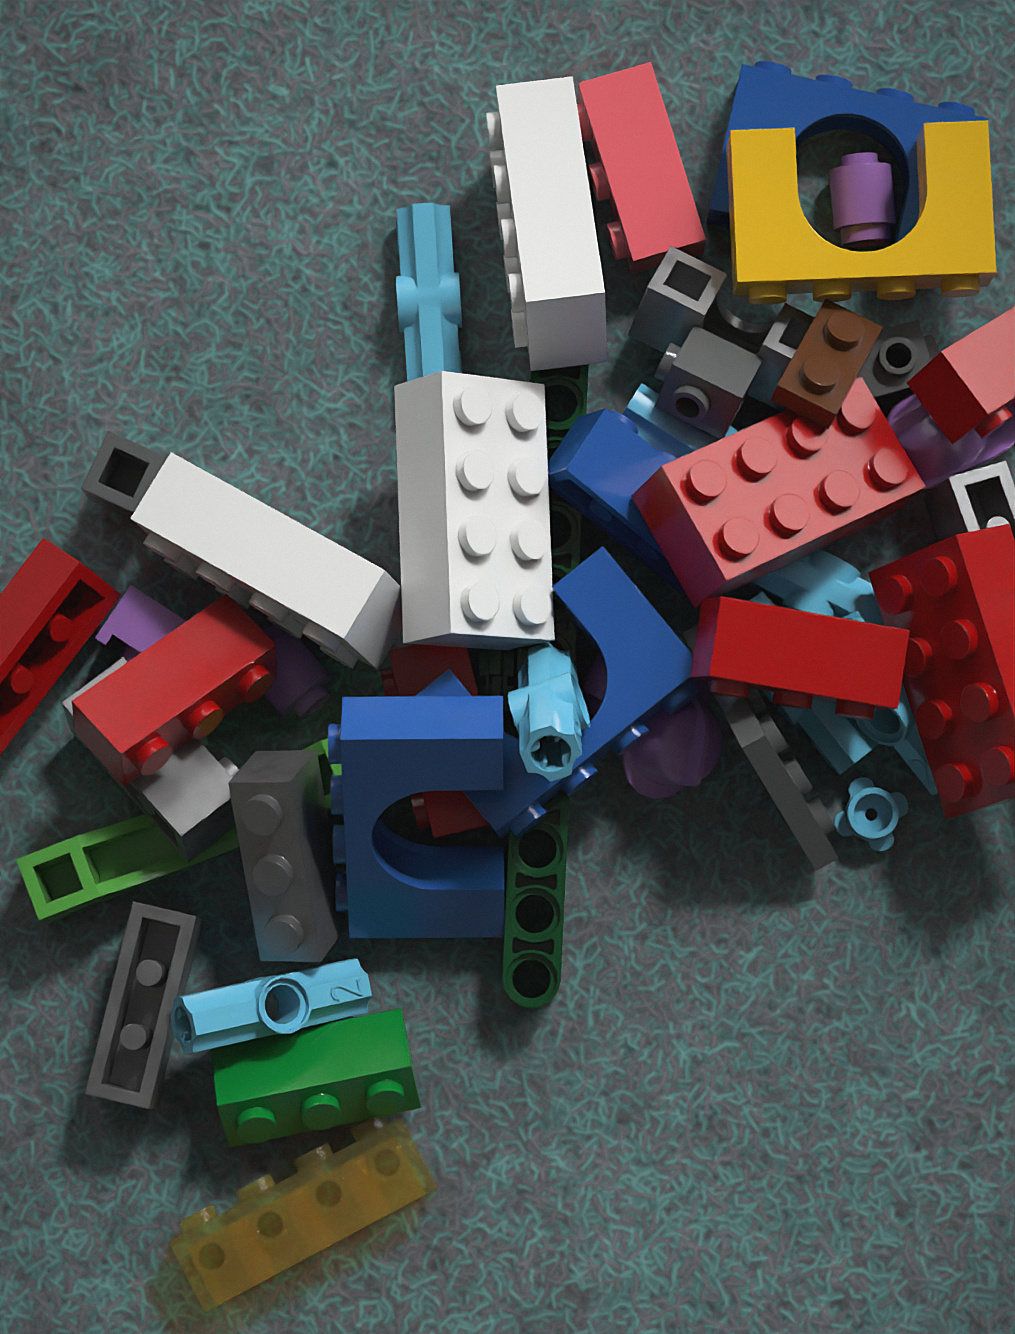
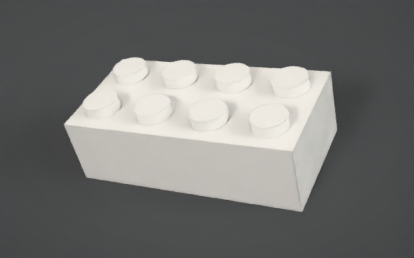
(547, 224)
(473, 512)
(271, 563)

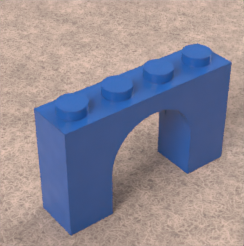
(775, 99)
(644, 673)
(399, 750)

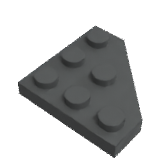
(783, 778)

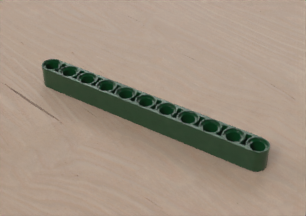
(550, 880)

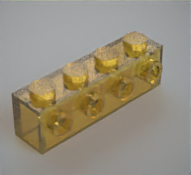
(303, 1213)

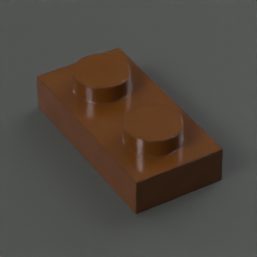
(826, 363)

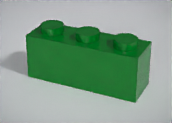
(315, 1078)

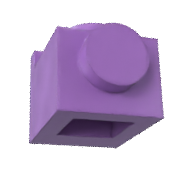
(137, 624)

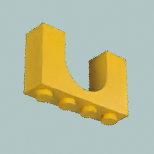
(782, 254)

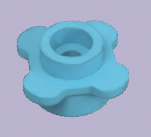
(888, 808)

